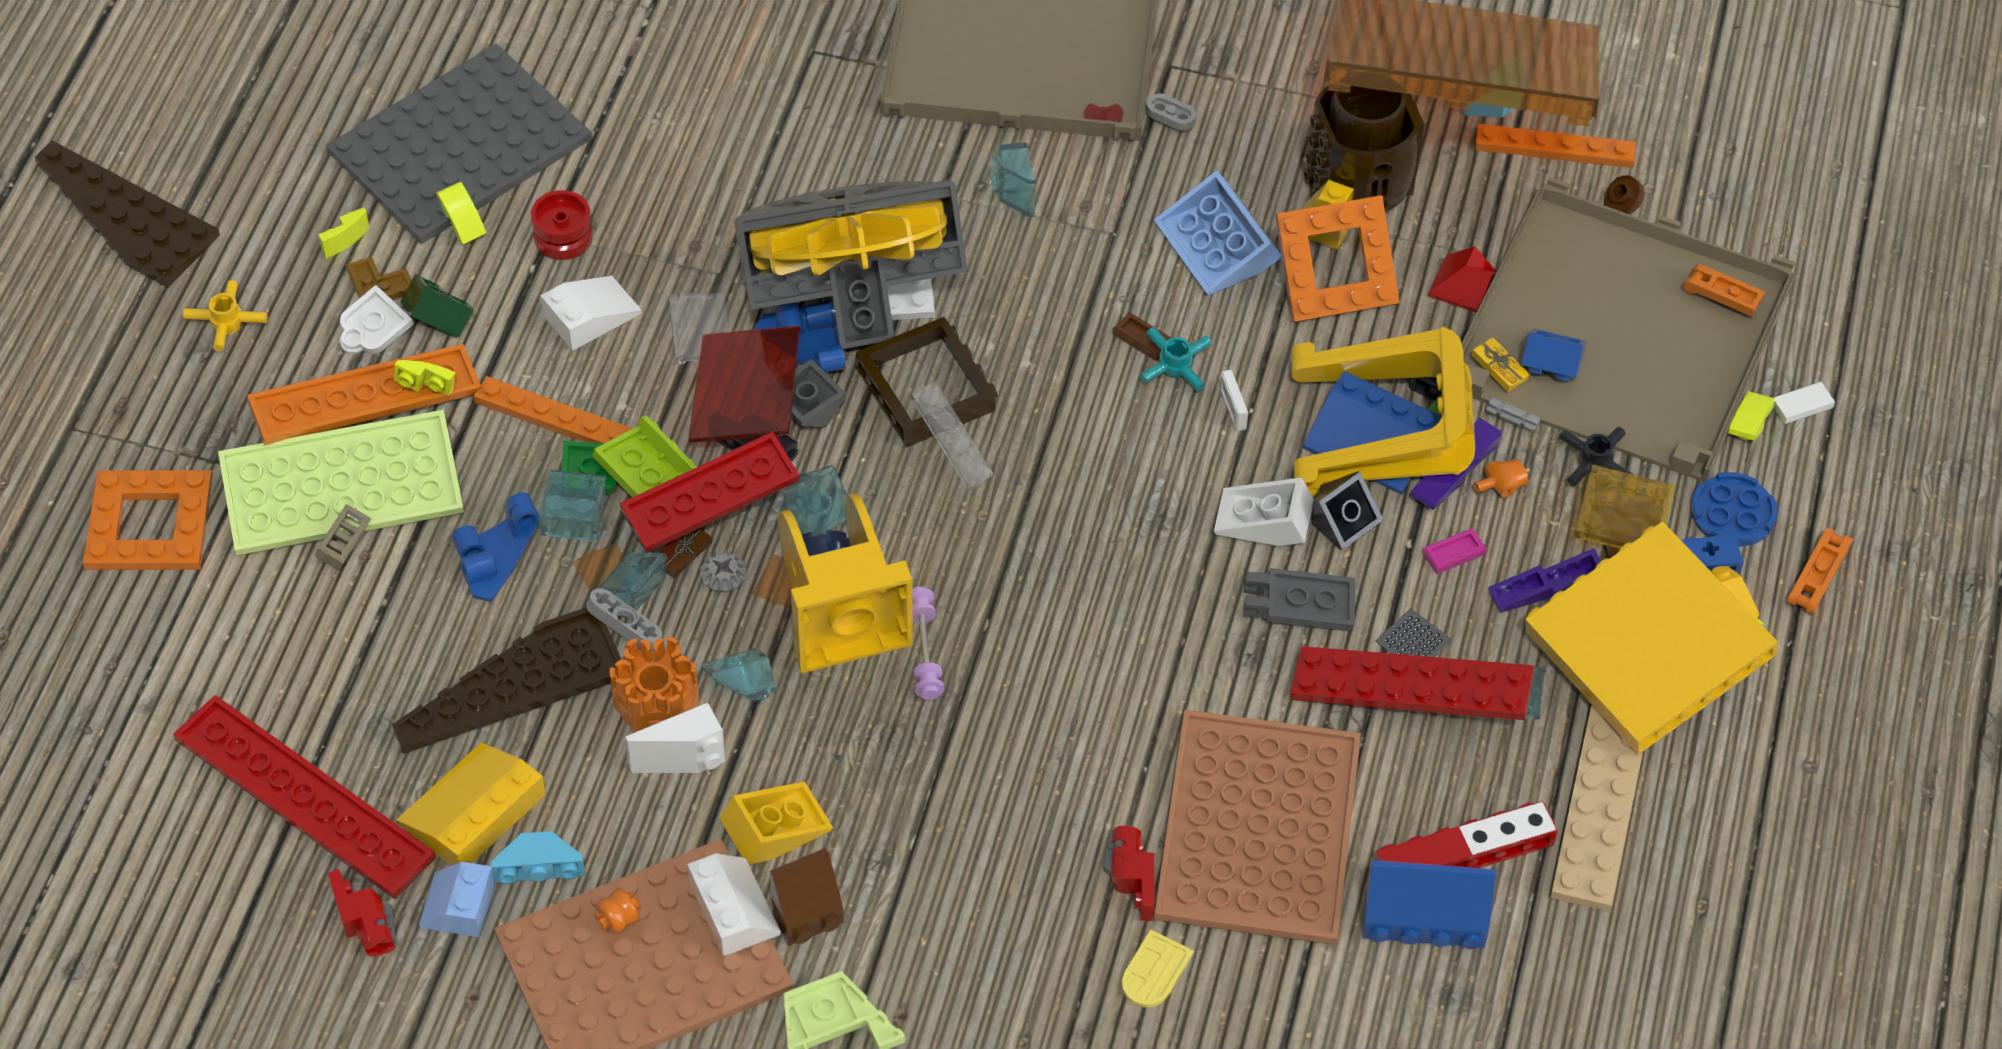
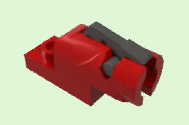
(1131, 868)
(364, 916)

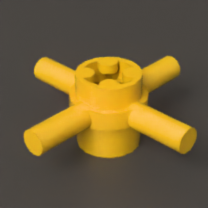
(225, 315)

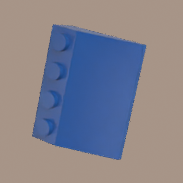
(1365, 414)
(1428, 904)

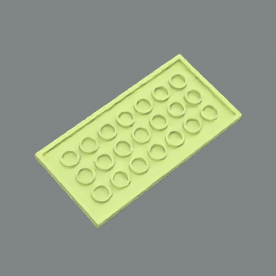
(298, 486)

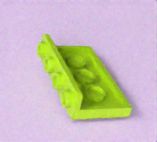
(642, 458)

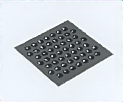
(1414, 636)

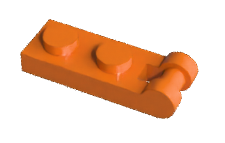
(1724, 289)

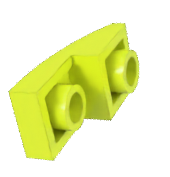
(461, 212)
(338, 239)
(416, 374)
(1751, 416)

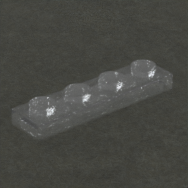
(952, 436)

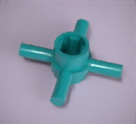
(1175, 358)

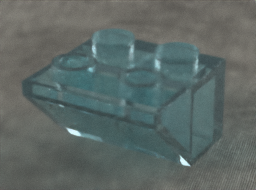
(572, 505)

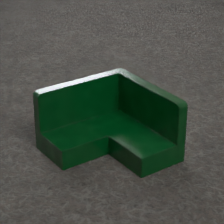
(435, 306)

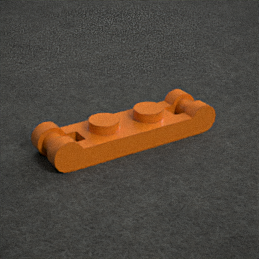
(1820, 570)

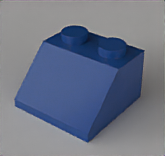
(1553, 354)

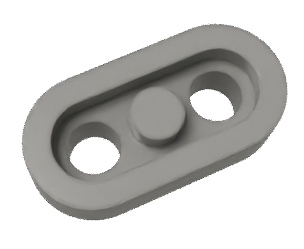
(1172, 113)

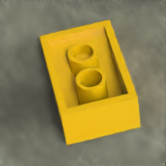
(773, 821)

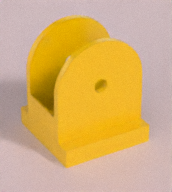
(847, 598)

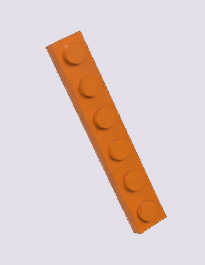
(1555, 145)
(546, 412)

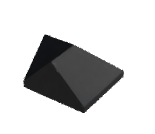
(1345, 510)

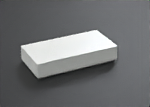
(1233, 400)
(1803, 402)

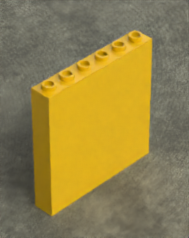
(1650, 637)

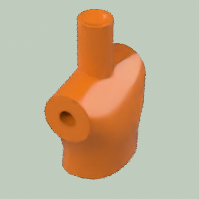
(1503, 477)

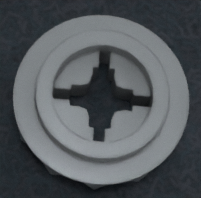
(725, 580)

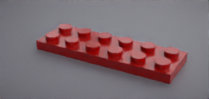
(709, 492)

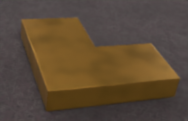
(365, 276)

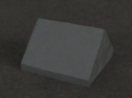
(815, 396)

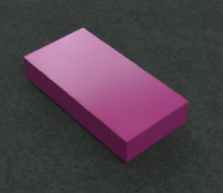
(1454, 551)

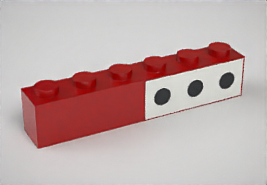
(1479, 841)

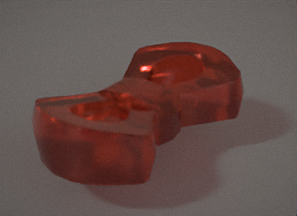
(1112, 113)

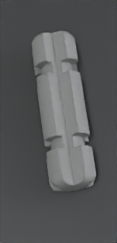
(1512, 414)

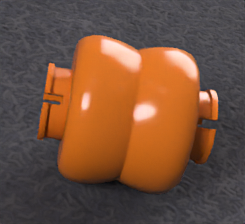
(617, 911)

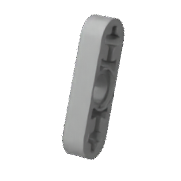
(612, 602)

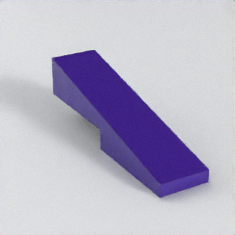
(1436, 488)
(1542, 584)

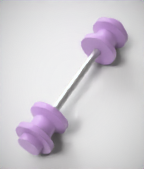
(927, 673)

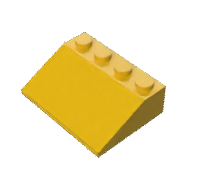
(474, 804)

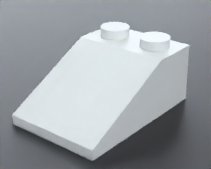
(587, 309)
(1266, 512)
(678, 745)

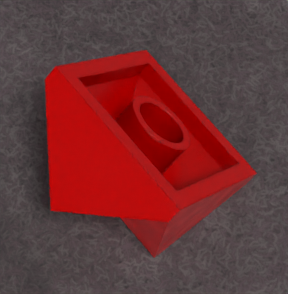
(1463, 279)

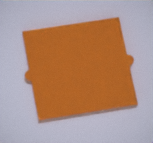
(598, 565)
(774, 583)

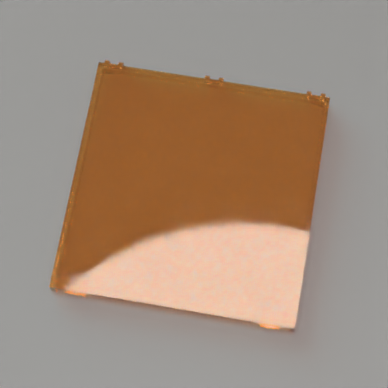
(1466, 56)

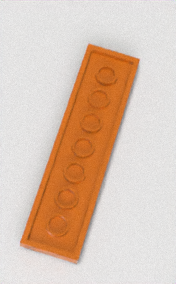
(354, 396)

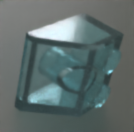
(1014, 177)

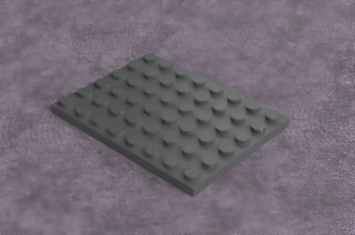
(470, 126)

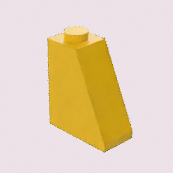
(1329, 194)

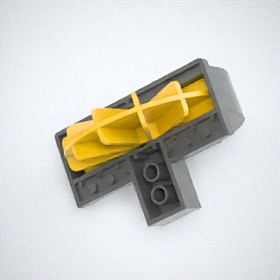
(851, 248)

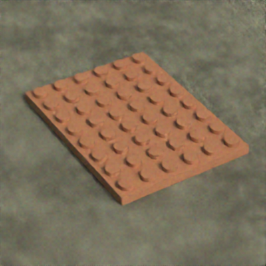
(1259, 827)
(640, 983)

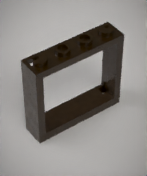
(917, 430)

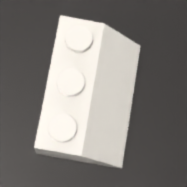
(731, 902)

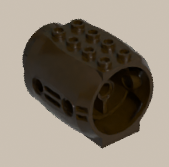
(1365, 143)

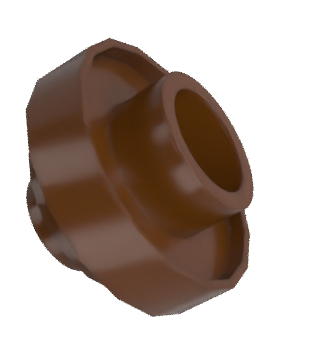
(1625, 194)

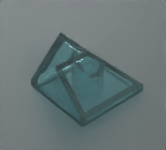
(817, 501)

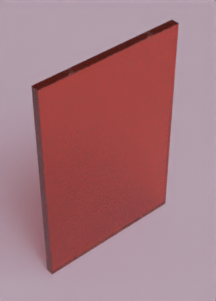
(745, 384)

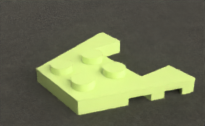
(831, 1010)

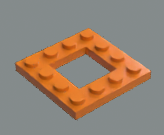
(1380, 283)
(112, 487)

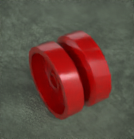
(561, 224)

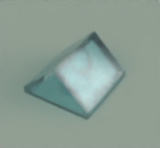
(636, 577)

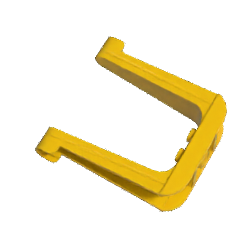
(1436, 451)

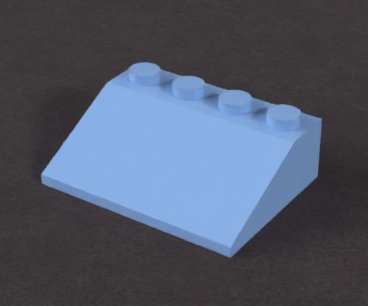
(1217, 235)

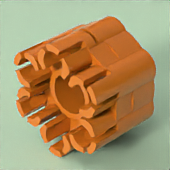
(653, 683)

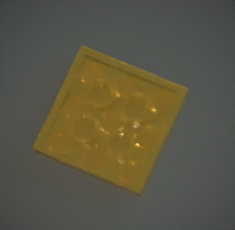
(1621, 506)

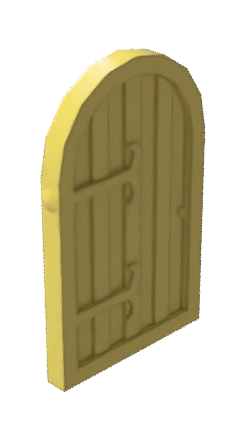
(1154, 970)

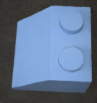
(459, 899)

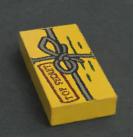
(1500, 364)

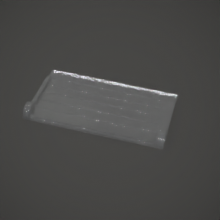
(691, 318)

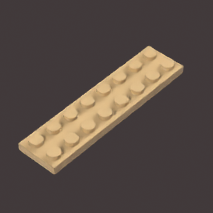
(1597, 817)

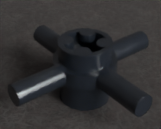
(1594, 451)

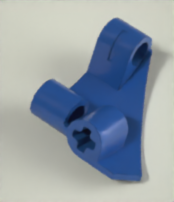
(816, 335)
(492, 555)

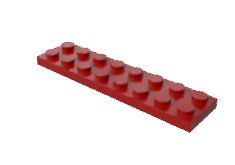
(1413, 683)

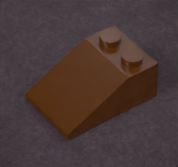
(806, 897)

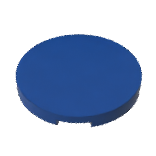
(1732, 506)

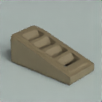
(330, 556)

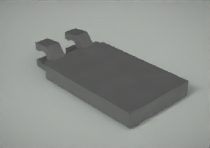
(1301, 599)

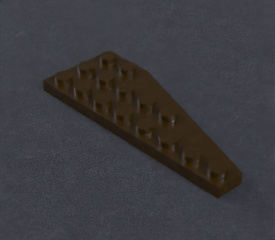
(134, 222)
(543, 668)

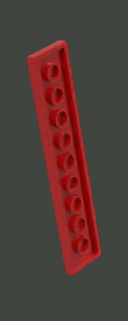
(304, 796)

